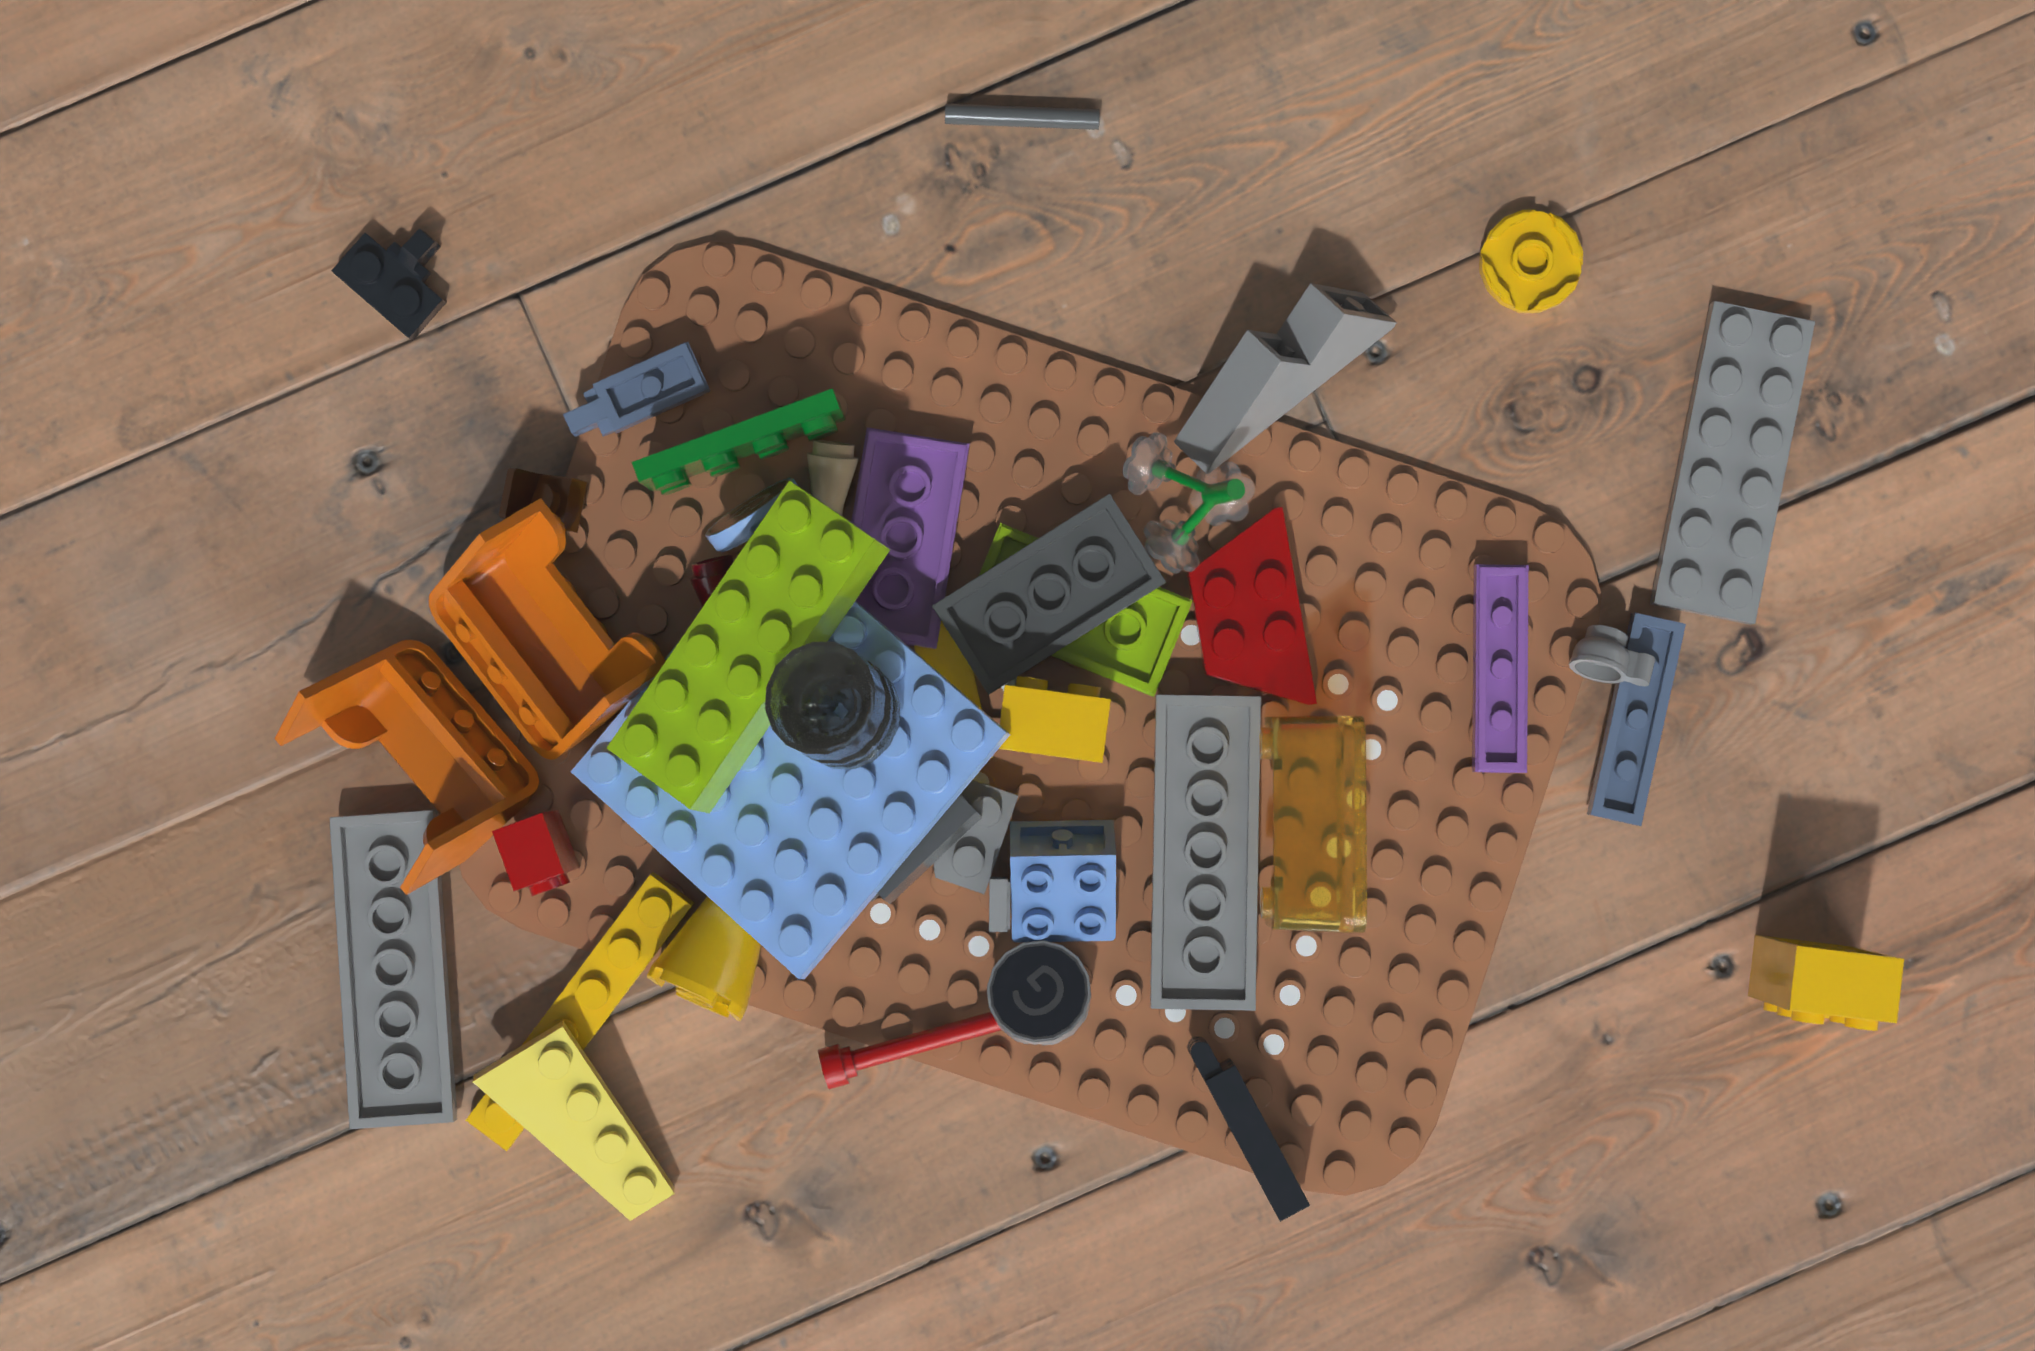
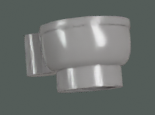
(1605, 659)

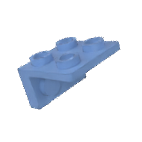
(1063, 880)

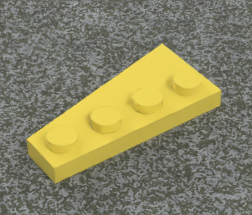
(574, 1114)

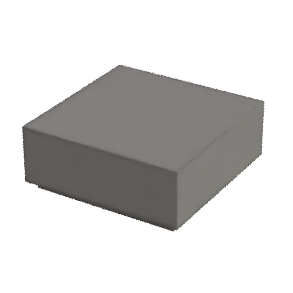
(999, 904)

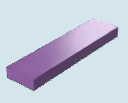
(1500, 668)

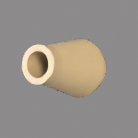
(831, 472)

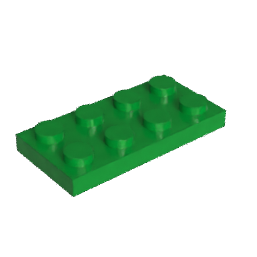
(721, 450)

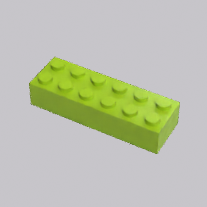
(710, 694)

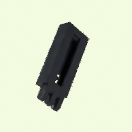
(1249, 1130)

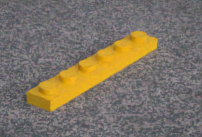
(599, 984)

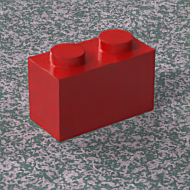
(536, 852)

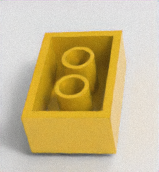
(1826, 981)

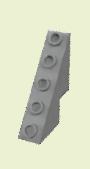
(1279, 370)

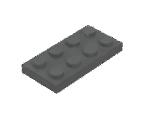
(1049, 594)

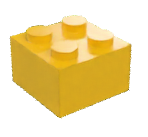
(1055, 722)

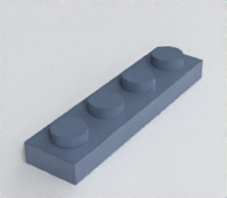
(1636, 724)

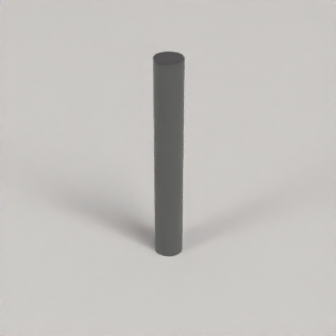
(1022, 116)

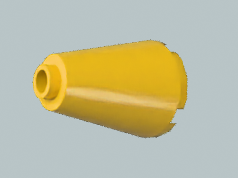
(710, 962)

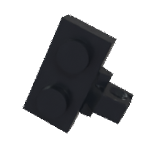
(394, 280)

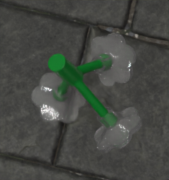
(1214, 496)

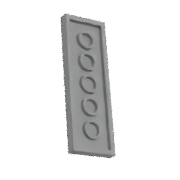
(1732, 462)
(1205, 852)
(391, 974)

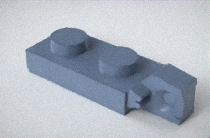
(640, 393)

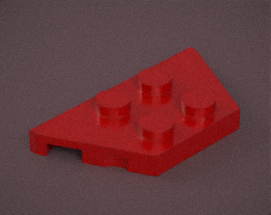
(1252, 613)

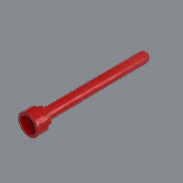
(844, 1063)

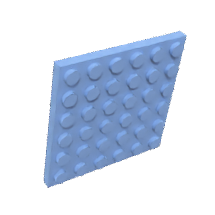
(806, 844)

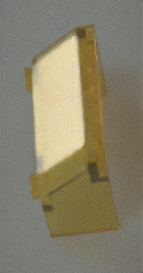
(1317, 823)

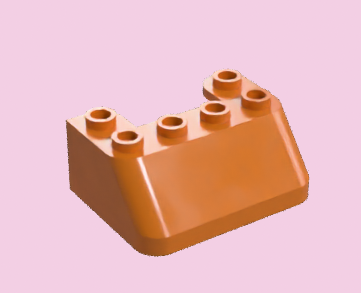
(535, 636)

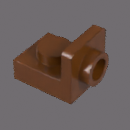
(561, 495)

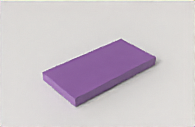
(911, 505)

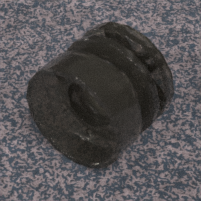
(808, 690)

